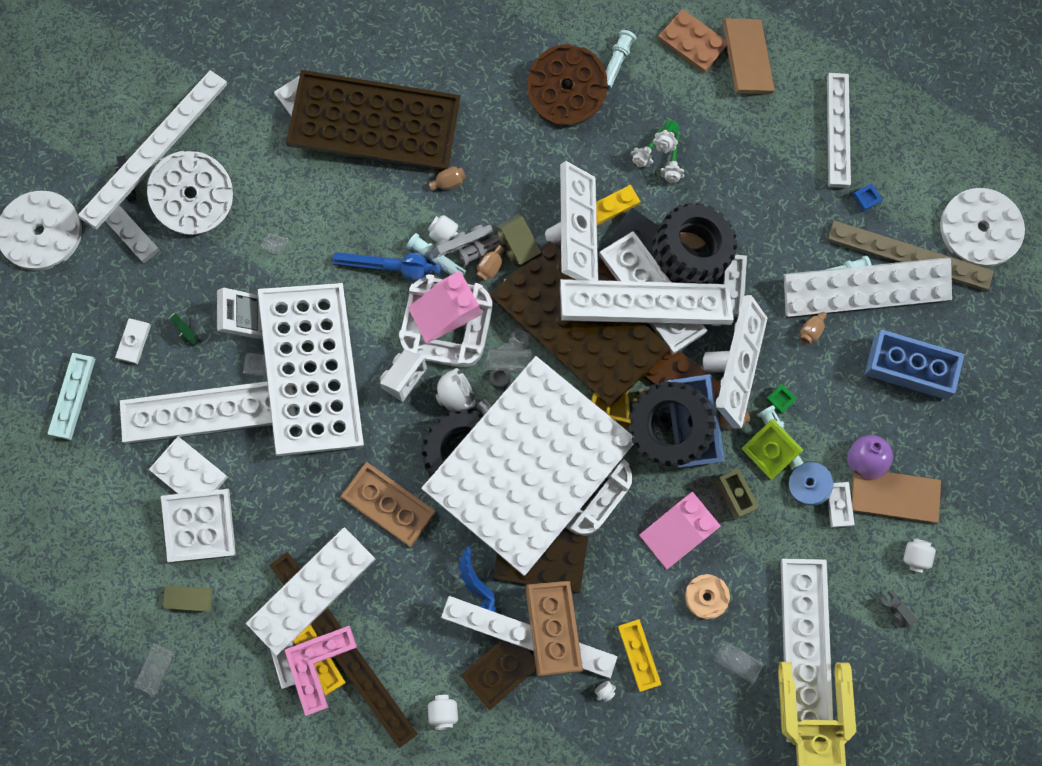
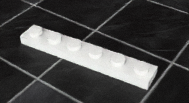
(838, 130)

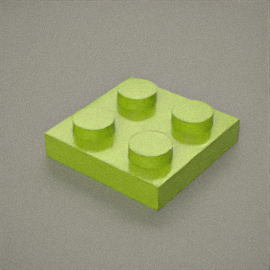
(772, 449)

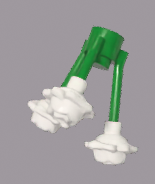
(665, 141)

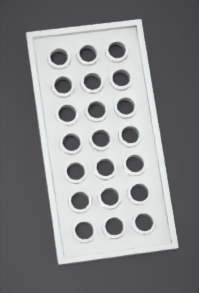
(277, 380)

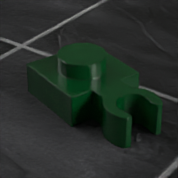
(185, 332)

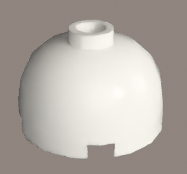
(454, 391)

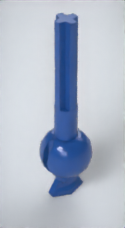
(413, 265)

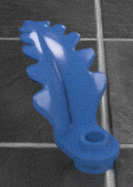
(473, 583)

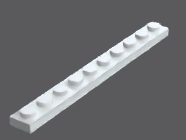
(152, 150)

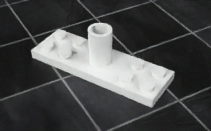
(578, 224)
(739, 362)

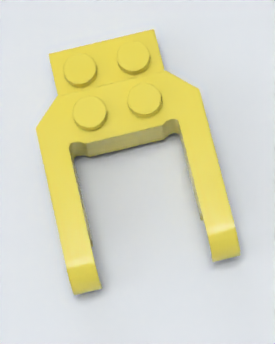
(818, 740)

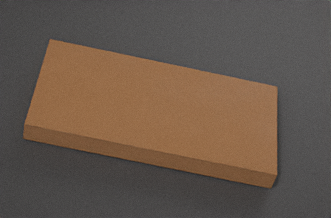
(748, 56)
(897, 496)
(388, 504)
(553, 628)

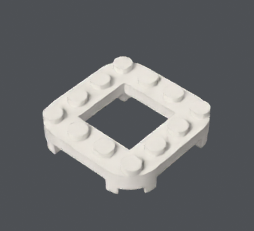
(442, 351)
(605, 501)

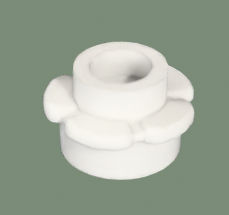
(605, 691)

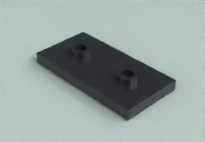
(644, 229)

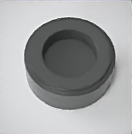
(500, 378)

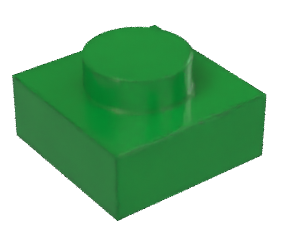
(781, 399)

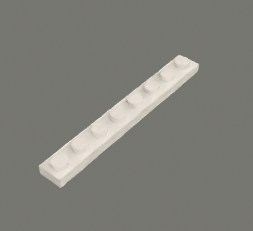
(518, 633)

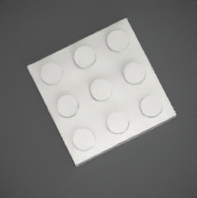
(198, 525)

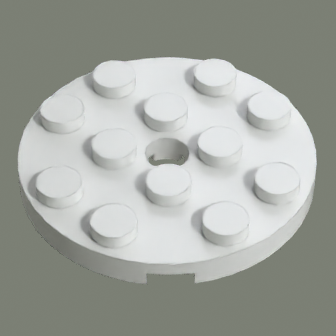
(196, 171)
(991, 208)
(42, 251)

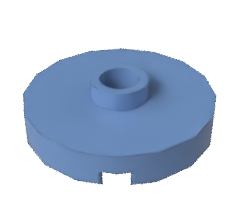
(814, 494)

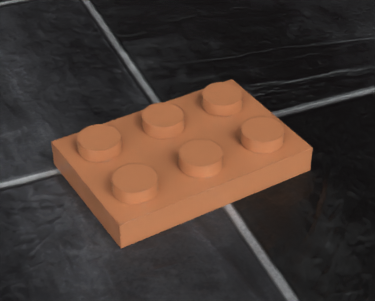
(693, 41)

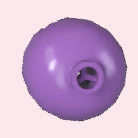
(870, 457)

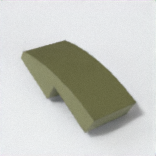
(187, 598)

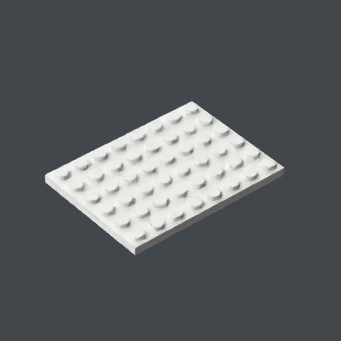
(529, 465)

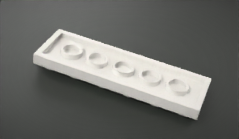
(632, 262)
(310, 591)

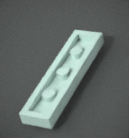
(71, 396)

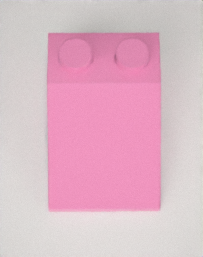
(445, 307)
(679, 530)

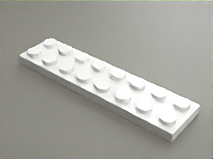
(868, 286)
(645, 302)
(197, 412)
(807, 635)

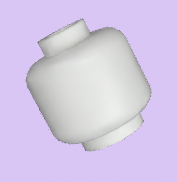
(442, 228)
(919, 555)
(442, 712)

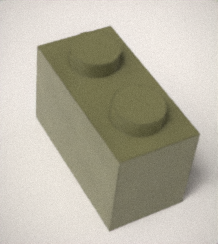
(518, 240)
(737, 494)

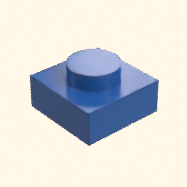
(867, 197)

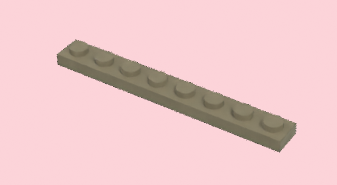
(898, 251)

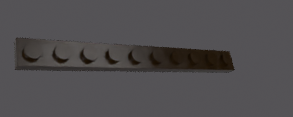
(356, 667)

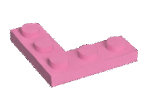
(303, 660)

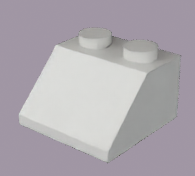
(403, 374)

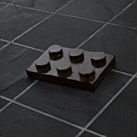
(499, 672)

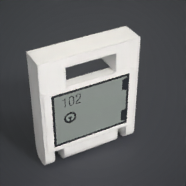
(245, 313)

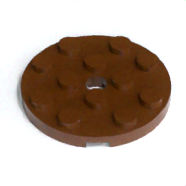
(563, 64)

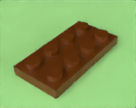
(677, 367)

